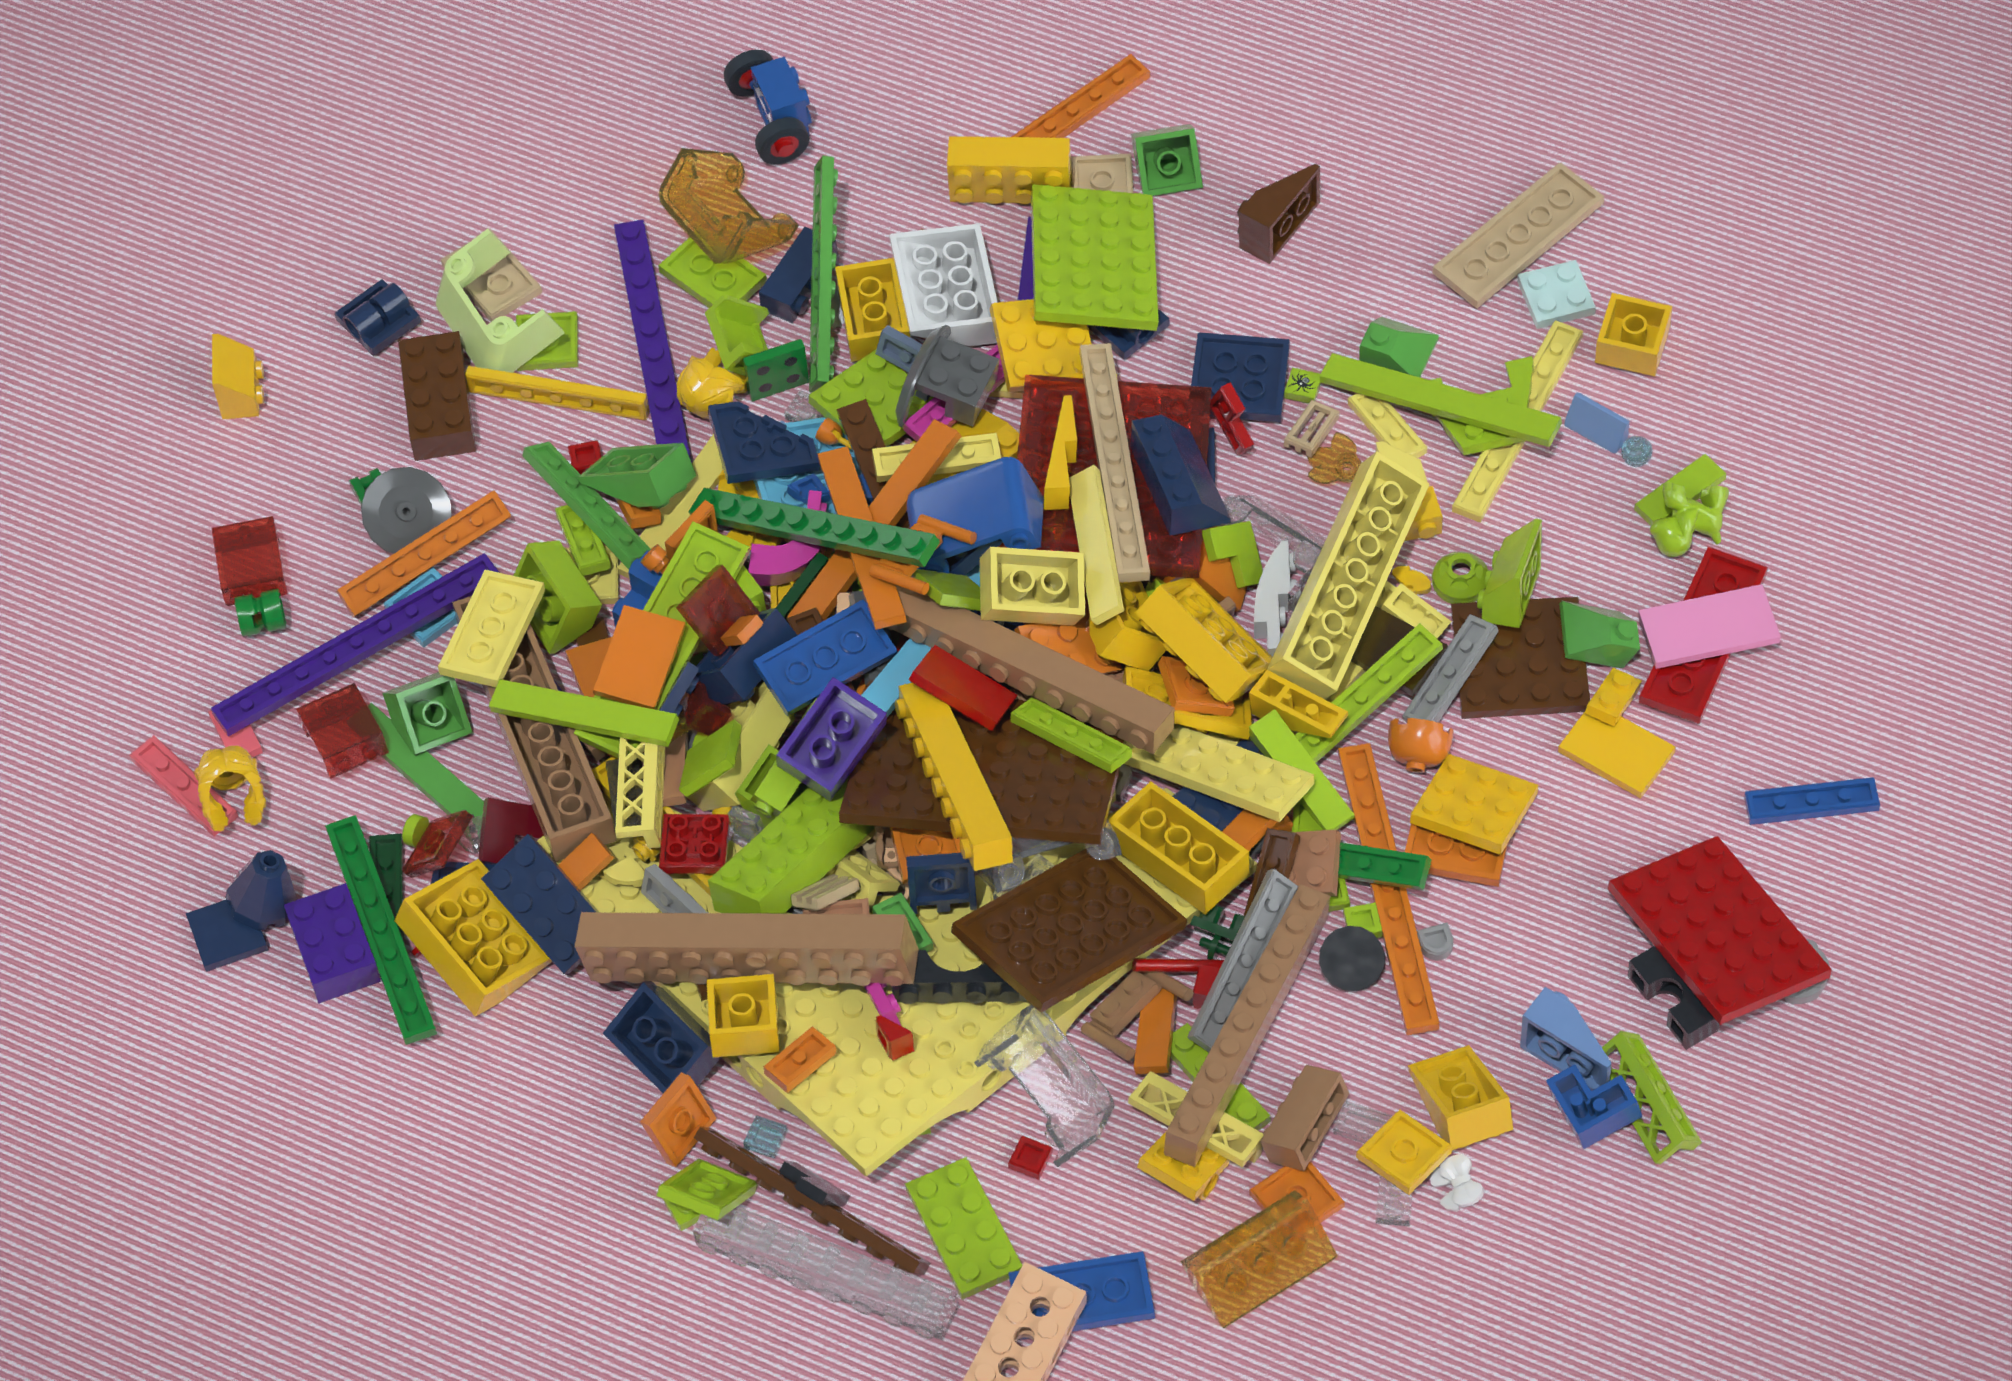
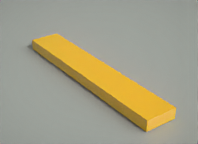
(557, 393)

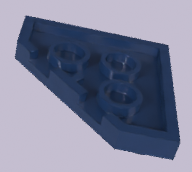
(757, 445)

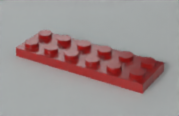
(1688, 686)

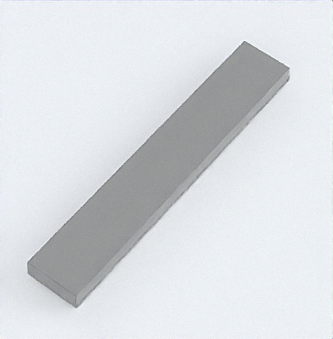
(1247, 948)

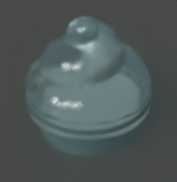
(1636, 451)

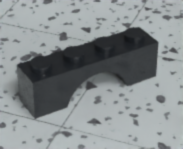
(947, 986)

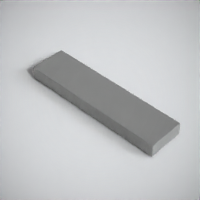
(1452, 670)

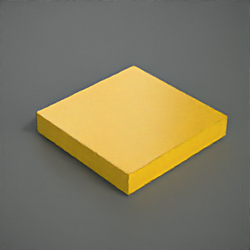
(1404, 1152)

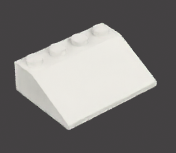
(946, 282)

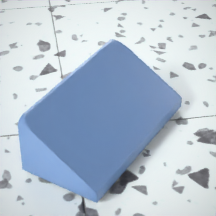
(1597, 423)

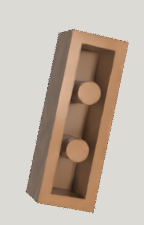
(1304, 1117)

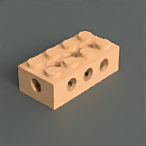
(1015, 1320)

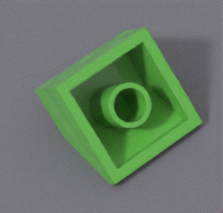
(1167, 160)
(428, 712)

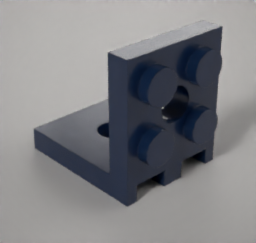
(940, 881)

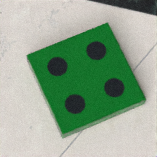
(776, 370)

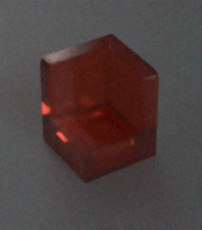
(703, 713)

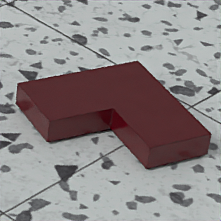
(500, 826)

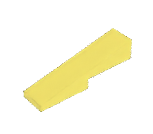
(1411, 609)

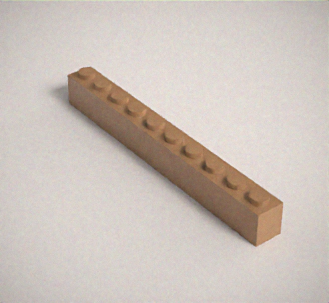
(1038, 671)
(1246, 1026)

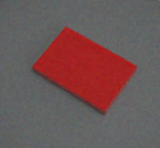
(962, 687)

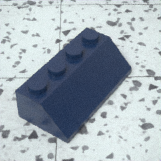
(1176, 475)

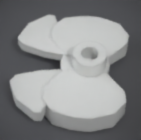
(1456, 1172)

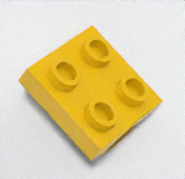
(1184, 1178)

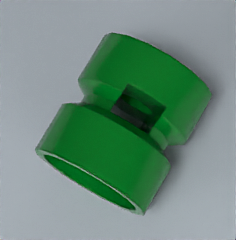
(271, 609)

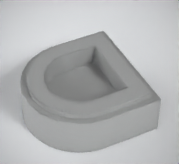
(1436, 941)

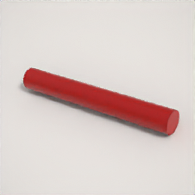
(1172, 965)

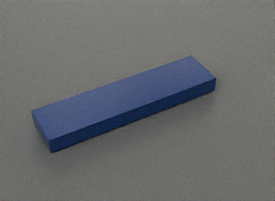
(1811, 801)

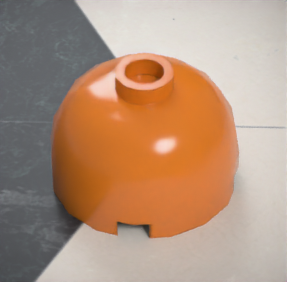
(1419, 743)

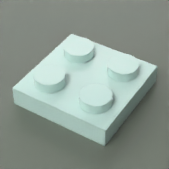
(1556, 294)

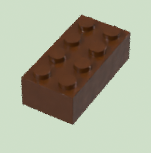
(436, 396)

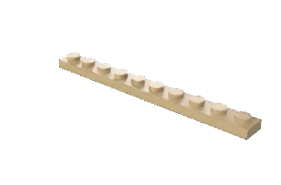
(1114, 462)

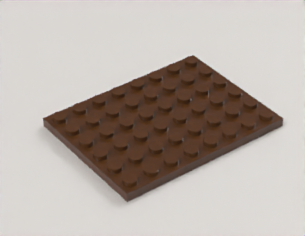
(1033, 782)

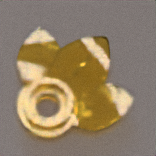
(1331, 461)

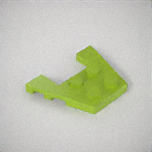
(1473, 439)

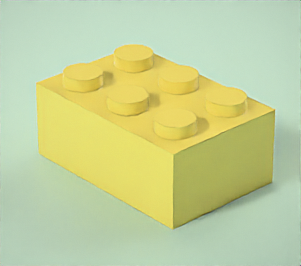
(1032, 586)

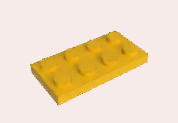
(1231, 726)

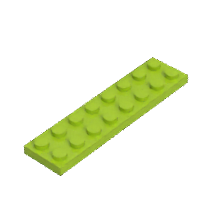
(693, 560)

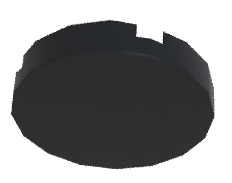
(1351, 959)

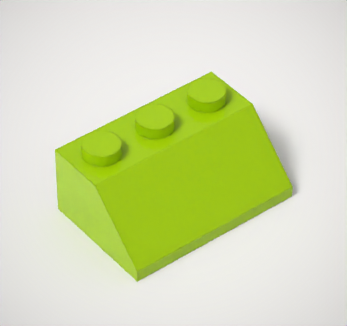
(1513, 576)
(568, 601)

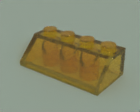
(1259, 1258)

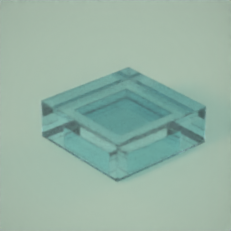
(765, 1136)

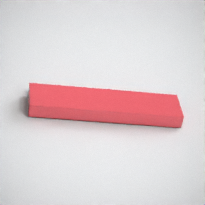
(176, 780)

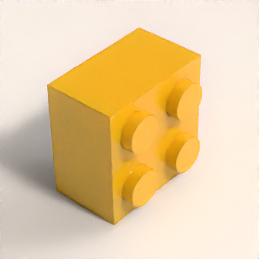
(1633, 334)
(743, 1015)

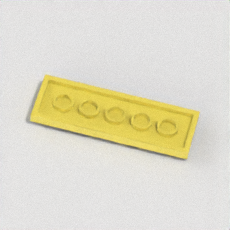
(1225, 772)

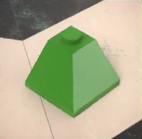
(1397, 346)
(1598, 635)

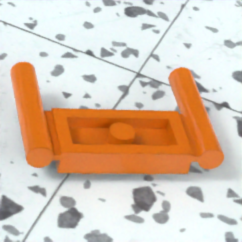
(900, 573)

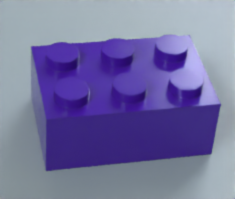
(831, 739)
(332, 943)

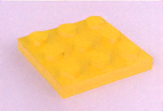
(1035, 345)
(1474, 804)

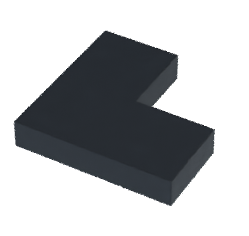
(813, 1185)

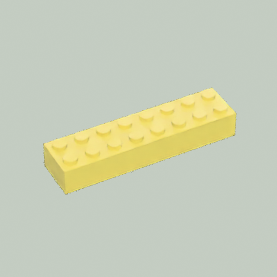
(1348, 576)

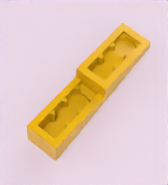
(1064, 451)

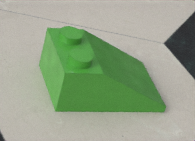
(641, 473)

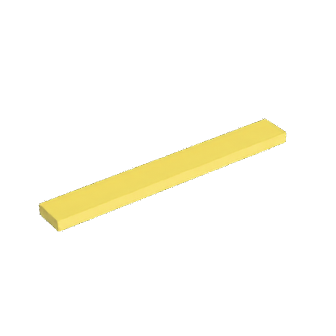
(1495, 463)

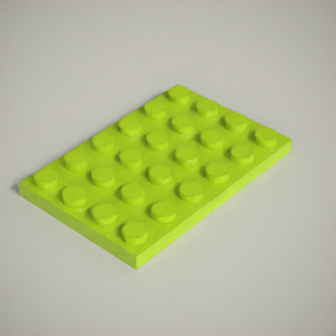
(1094, 257)

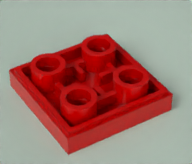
(694, 843)

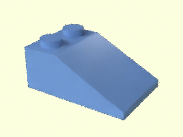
(1561, 1038)

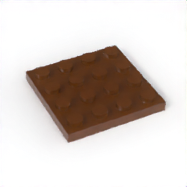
(1524, 667)

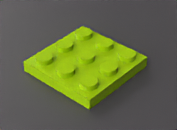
(872, 380)

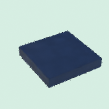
(221, 937)

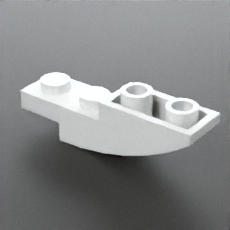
(1272, 596)

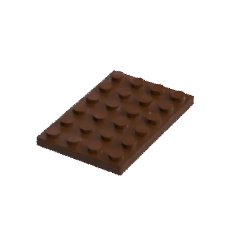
(1068, 927)

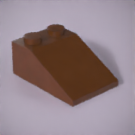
(1277, 213)

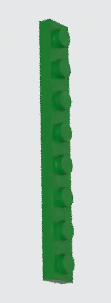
(381, 930)

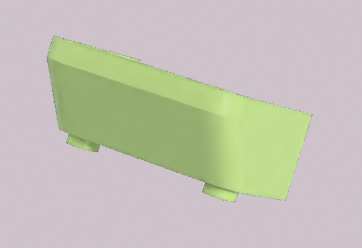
(501, 342)

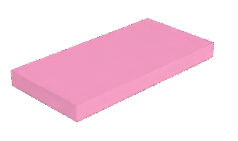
(1709, 626)

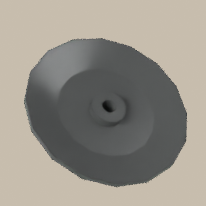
(403, 507)

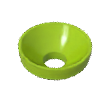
(1455, 587)

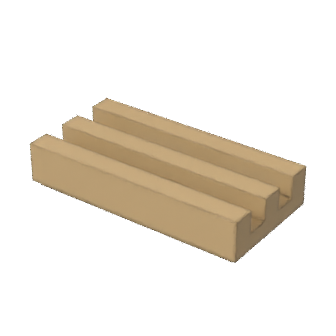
(1303, 444)
(825, 892)

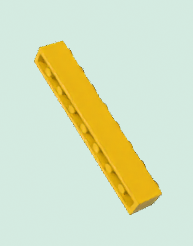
(955, 778)

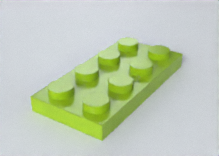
(963, 1228)

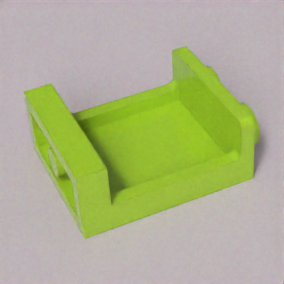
(736, 330)

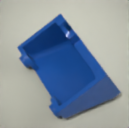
(991, 500)

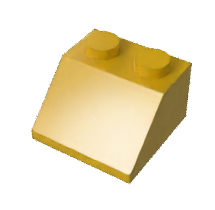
(236, 378)

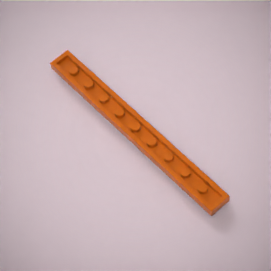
(1392, 902)

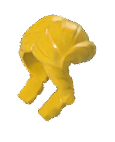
(707, 384)
(224, 771)

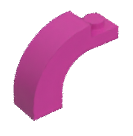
(785, 562)

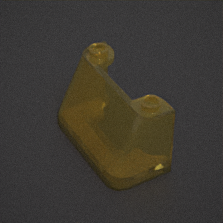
(707, 204)

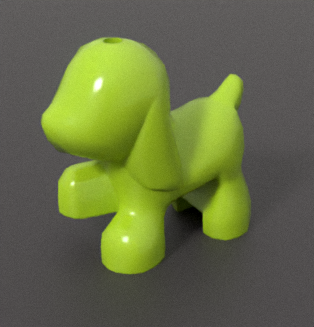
(1674, 533)

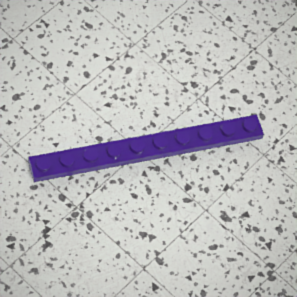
(650, 333)
(350, 647)

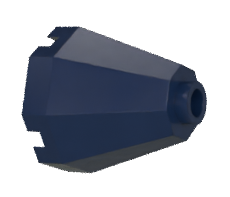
(261, 891)

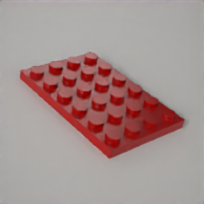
(1719, 929)

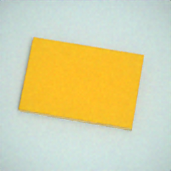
(1618, 753)

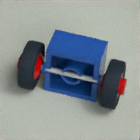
(777, 100)

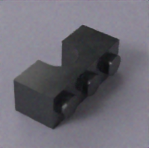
(1688, 1019)

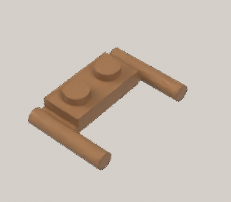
(1125, 1004)

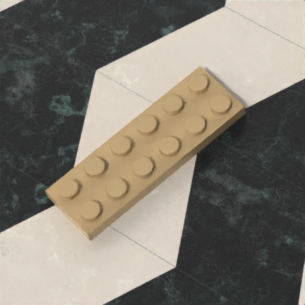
(1518, 235)

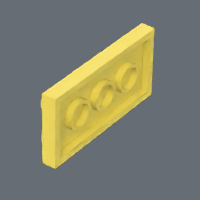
(491, 628)

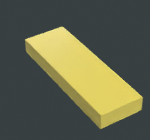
(1386, 424)

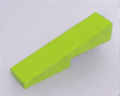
(1279, 743)

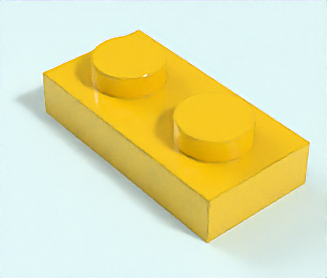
(1613, 697)

